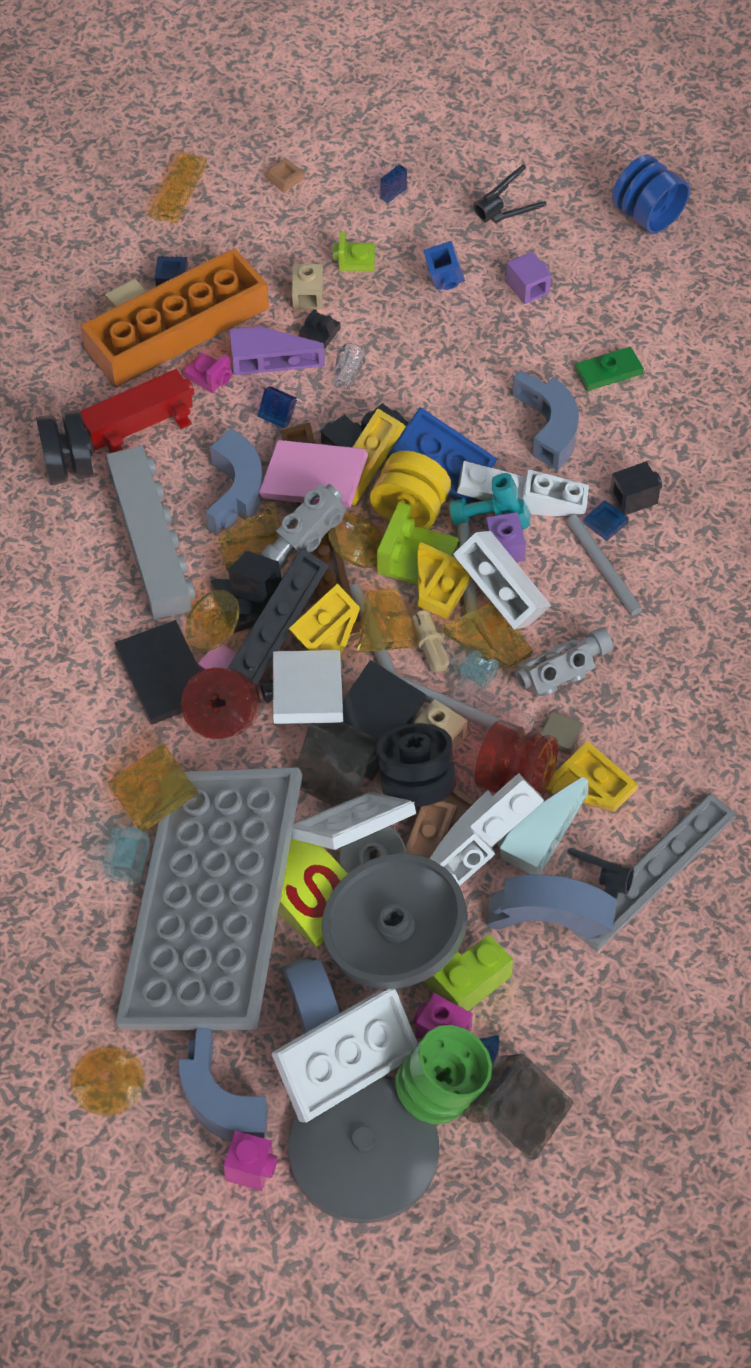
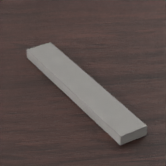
(667, 861)

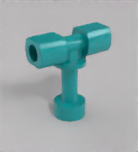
(503, 502)

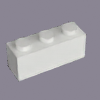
(502, 579)

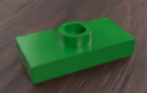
(609, 368)

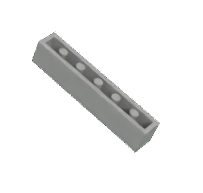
(149, 532)

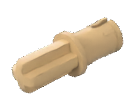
(430, 641)

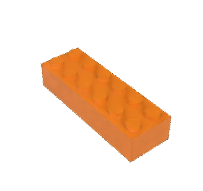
(175, 317)

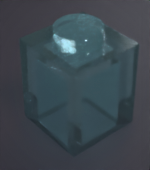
(126, 855)

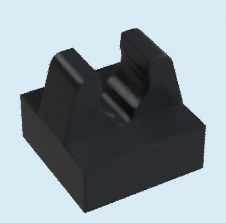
(319, 328)

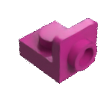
(209, 372)

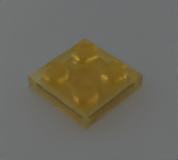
(152, 788)

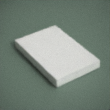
(307, 687)
(352, 820)

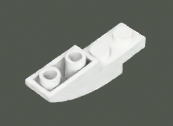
(541, 492)
(483, 825)

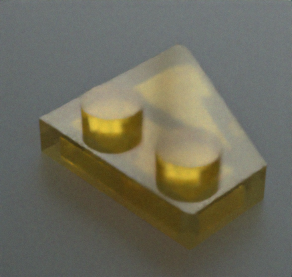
(250, 535)
(386, 622)
(490, 634)

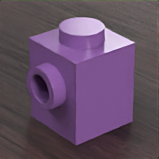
(528, 277)
(509, 533)

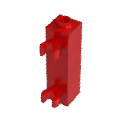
(138, 409)

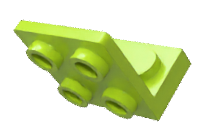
(400, 544)

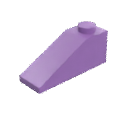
(270, 350)

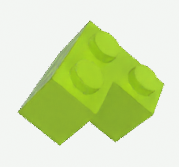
(472, 975)

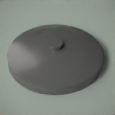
(394, 921)
(364, 1156)

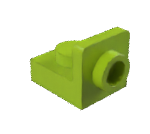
(354, 255)

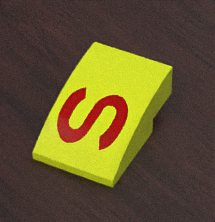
(306, 888)

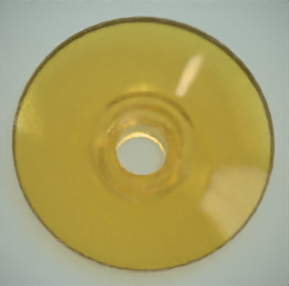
(356, 540)
(212, 620)
(110, 1095)

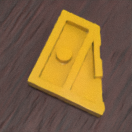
(439, 580)
(327, 622)
(606, 781)

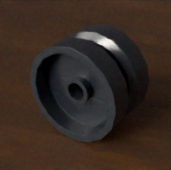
(65, 446)
(417, 763)

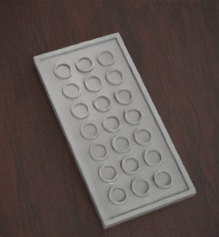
(212, 904)

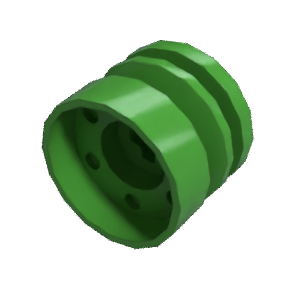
(443, 1074)

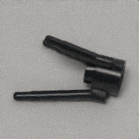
(490, 205)
(614, 876)

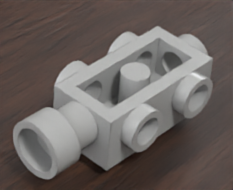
(312, 524)
(569, 666)

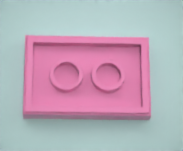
(303, 466)

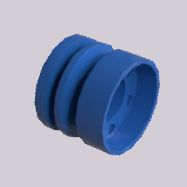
(650, 193)

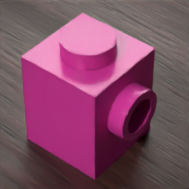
(440, 1013)
(250, 1161)

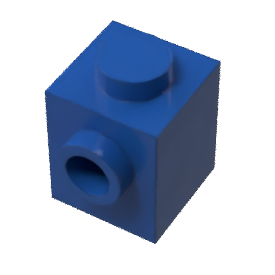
(444, 266)

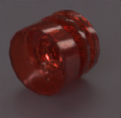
(234, 718)
(510, 752)

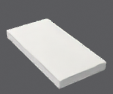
(345, 1053)

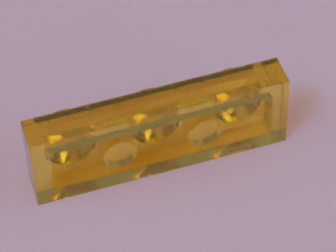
(178, 188)

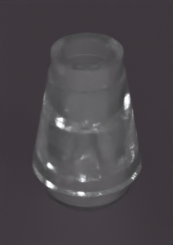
(348, 365)

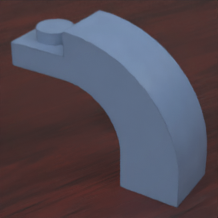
(555, 402)
(241, 462)
(552, 900)
(310, 992)
(210, 1104)

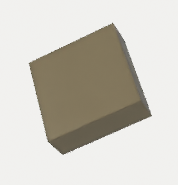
(564, 729)

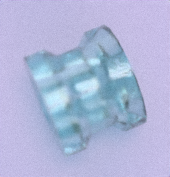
(479, 669)

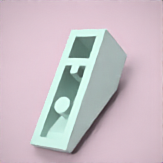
(540, 832)

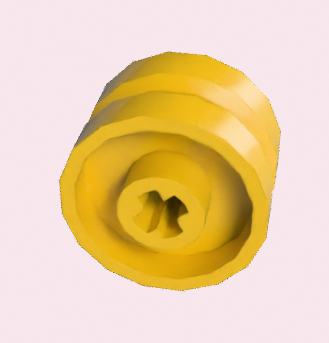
(414, 481)

